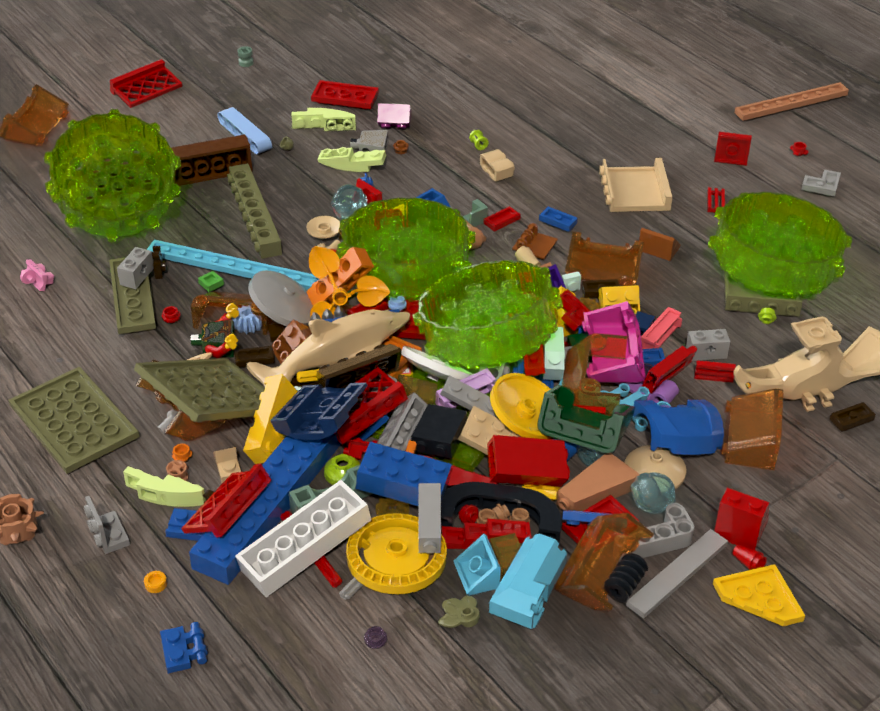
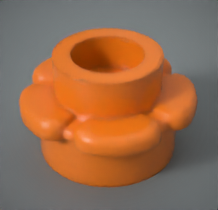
(181, 452)

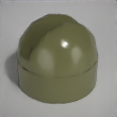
(286, 143)

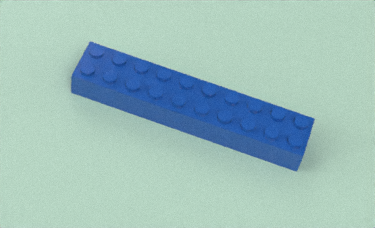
(290, 468)

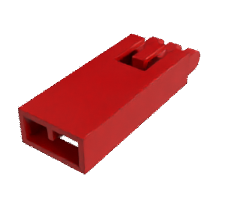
(669, 367)

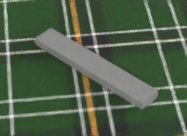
(676, 573)

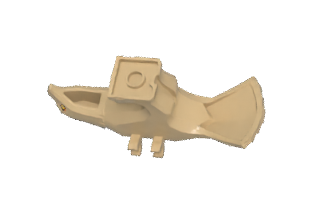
(816, 367)

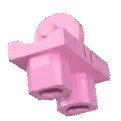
(36, 275)

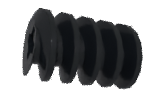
(626, 577)

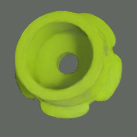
(767, 315)

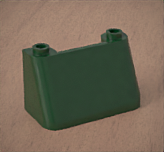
(582, 426)

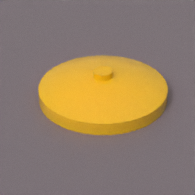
(518, 403)

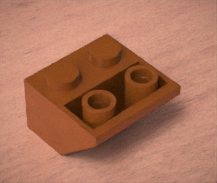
(290, 339)

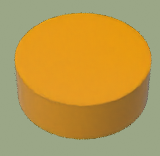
(155, 582)

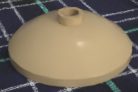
(659, 461)

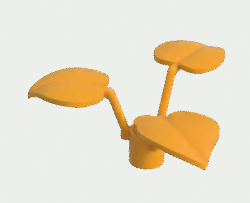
(370, 288)

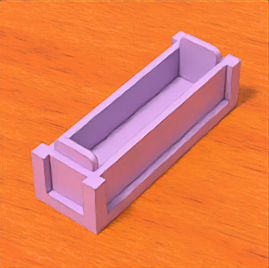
(481, 381)

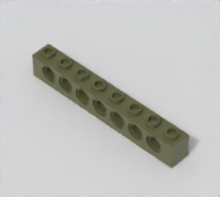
(254, 211)

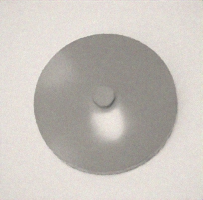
(280, 297)

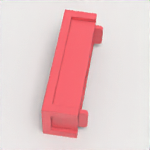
(661, 329)

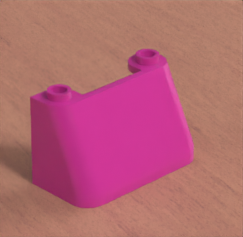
(622, 321)

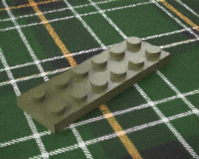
(132, 306)

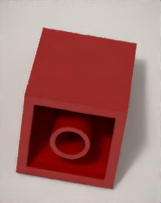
(741, 518)

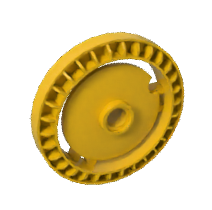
(393, 555)

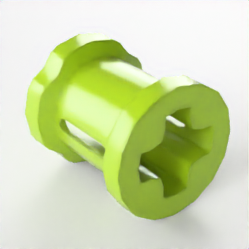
(473, 139)

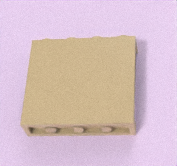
(636, 187)

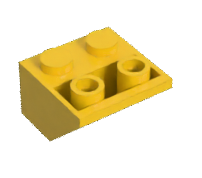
(618, 294)

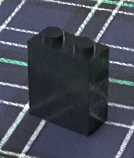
(439, 430)

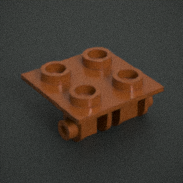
(537, 242)

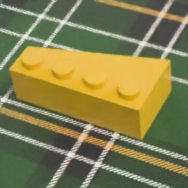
(262, 436)

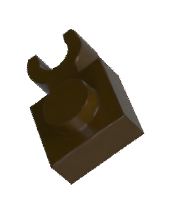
(158, 264)

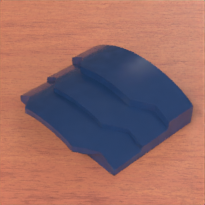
(316, 411)

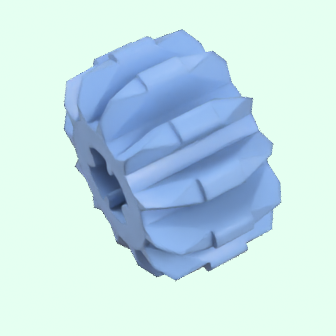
(247, 321)

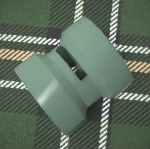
(245, 58)

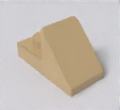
(226, 462)

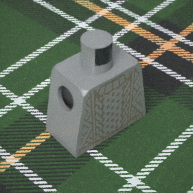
(371, 140)

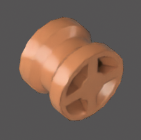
(177, 469)

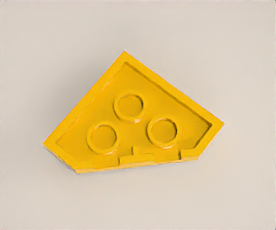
(762, 594)

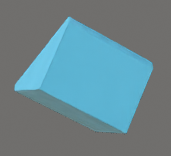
(478, 567)

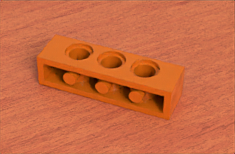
(351, 268)

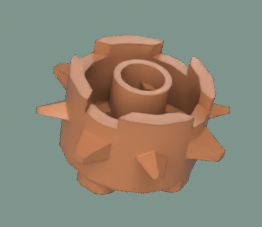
(17, 519)

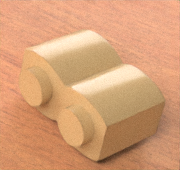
(497, 165)

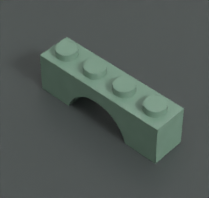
(300, 497)

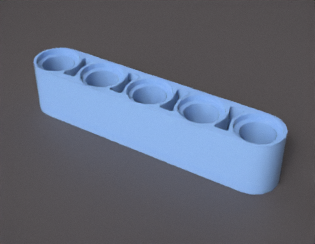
(240, 125)

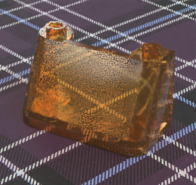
(34, 118)
(604, 261)
(754, 429)

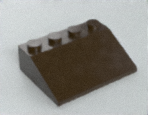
(351, 370)

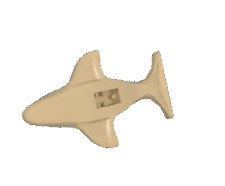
(335, 341)

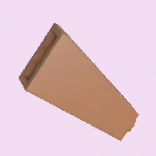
(596, 482)

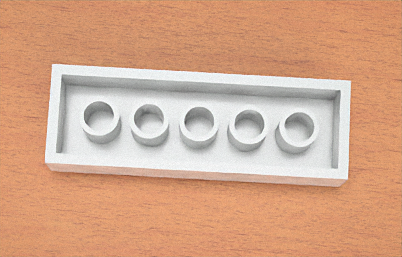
(303, 538)

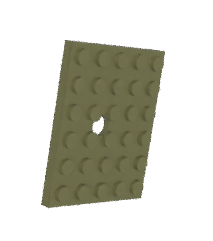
(204, 387)

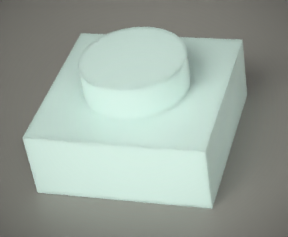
(572, 281)

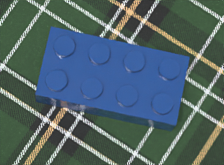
(398, 473)

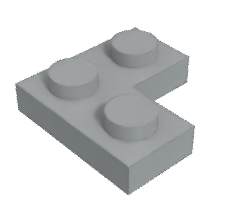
(826, 185)

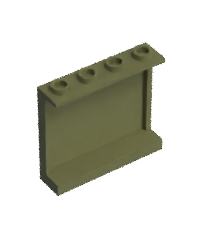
(746, 300)

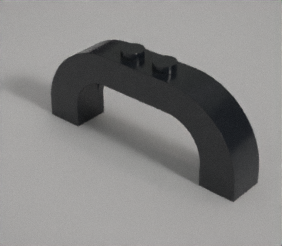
(488, 495)

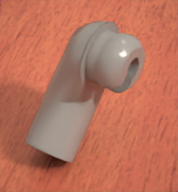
(170, 415)

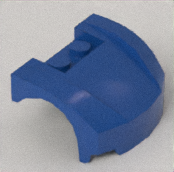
(684, 428)

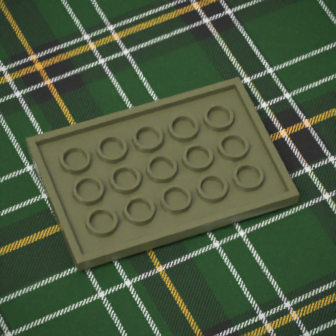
(73, 419)

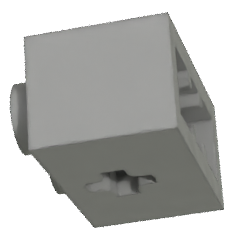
(135, 268)
(709, 344)

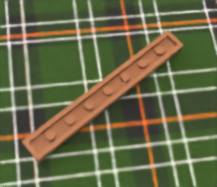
(791, 101)

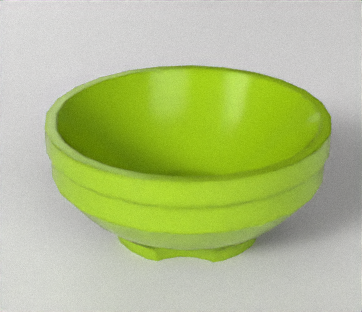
(334, 472)

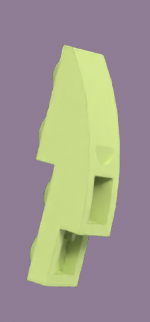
(324, 118)
(347, 160)
(167, 492)

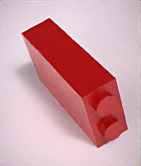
(527, 461)

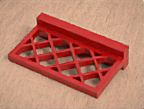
(142, 77)
(376, 408)
(228, 502)

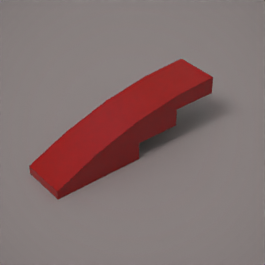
(463, 537)

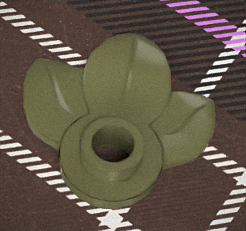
(460, 612)

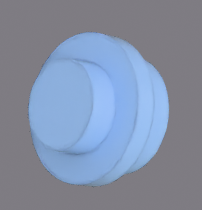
(397, 303)

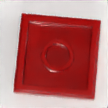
(732, 148)

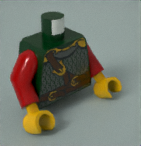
(219, 335)

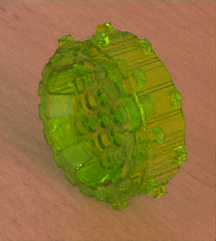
(114, 138)
(408, 242)
(779, 244)
(489, 313)

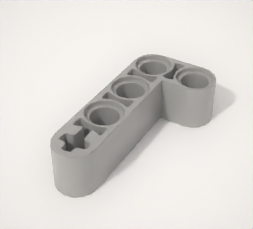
(668, 536)

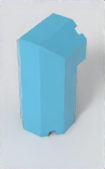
(529, 581)

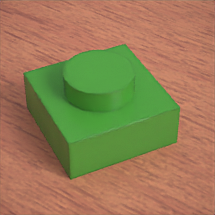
(211, 281)

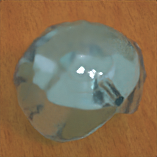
(347, 200)
(653, 492)

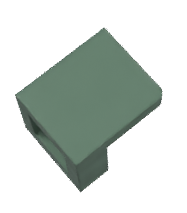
(478, 213)

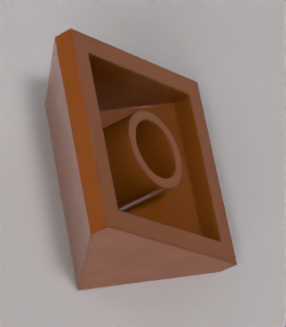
(659, 244)

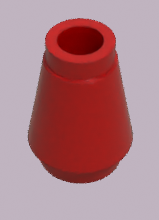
(749, 557)

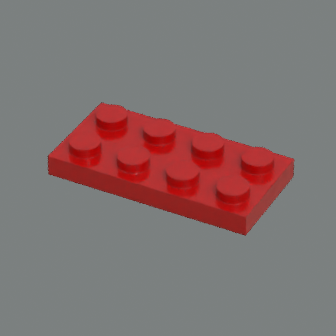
(345, 94)

